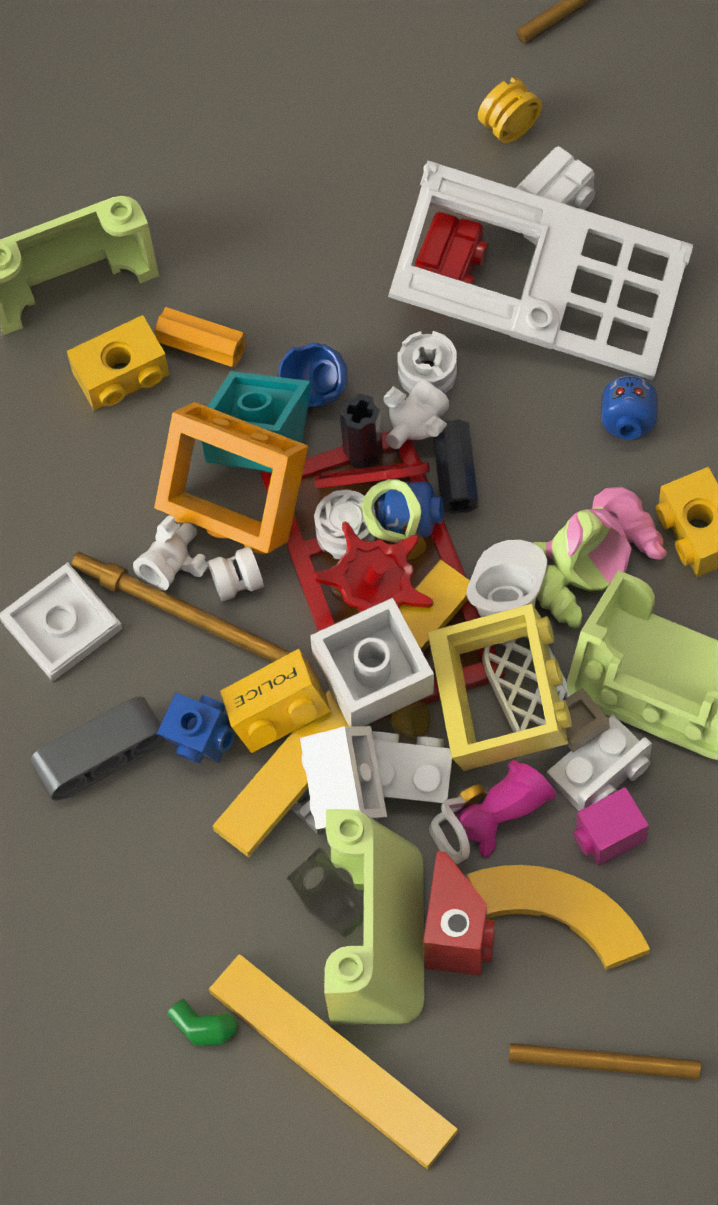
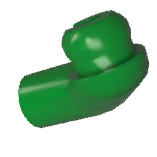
(203, 1030)

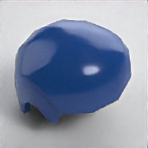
(321, 367)

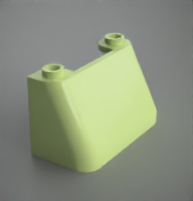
(104, 230)
(648, 668)
(386, 974)

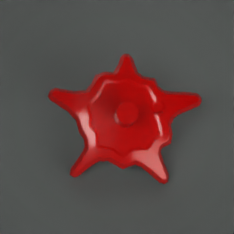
(374, 573)

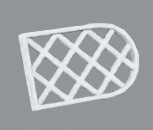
(496, 682)

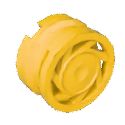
(510, 110)

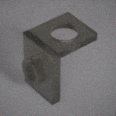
(333, 899)

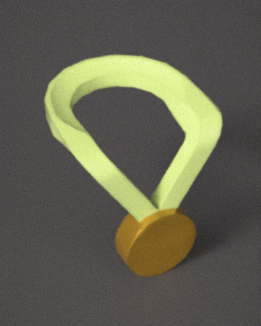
(414, 508)

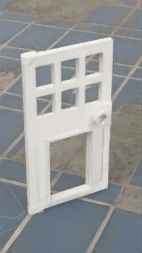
(548, 285)

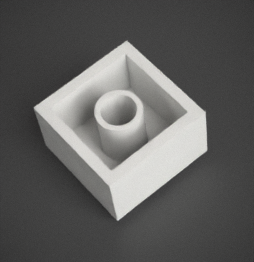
(372, 664)

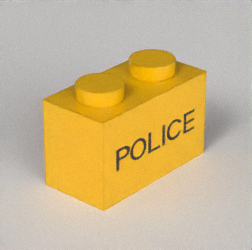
(275, 701)

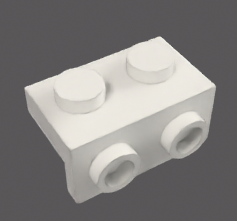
(413, 770)

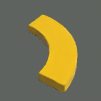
(566, 899)

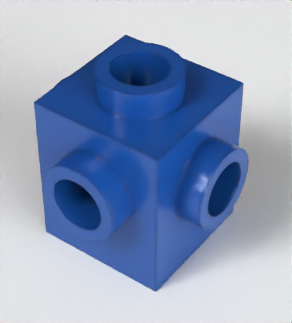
(197, 728)

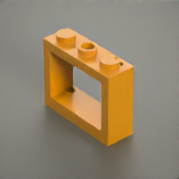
(243, 439)

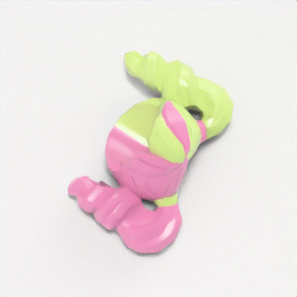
(594, 549)

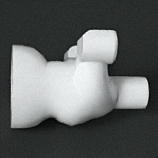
(416, 415)
(169, 555)

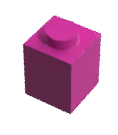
(610, 827)

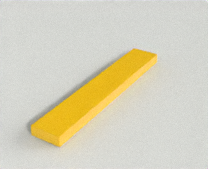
(334, 1061)

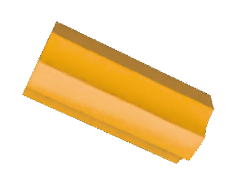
(200, 337)

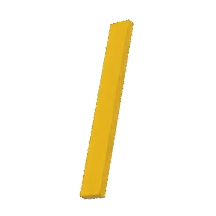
(283, 776)

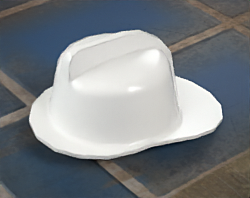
(507, 577)

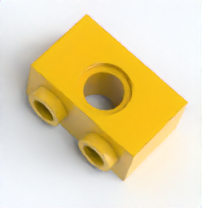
(129, 344)
(688, 500)

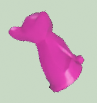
(511, 798)

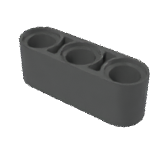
(97, 748)

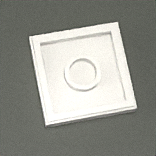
(60, 621)

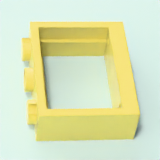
(484, 632)

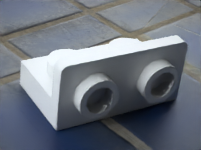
(600, 766)

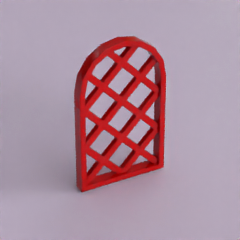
(370, 474)

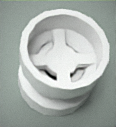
(226, 578)

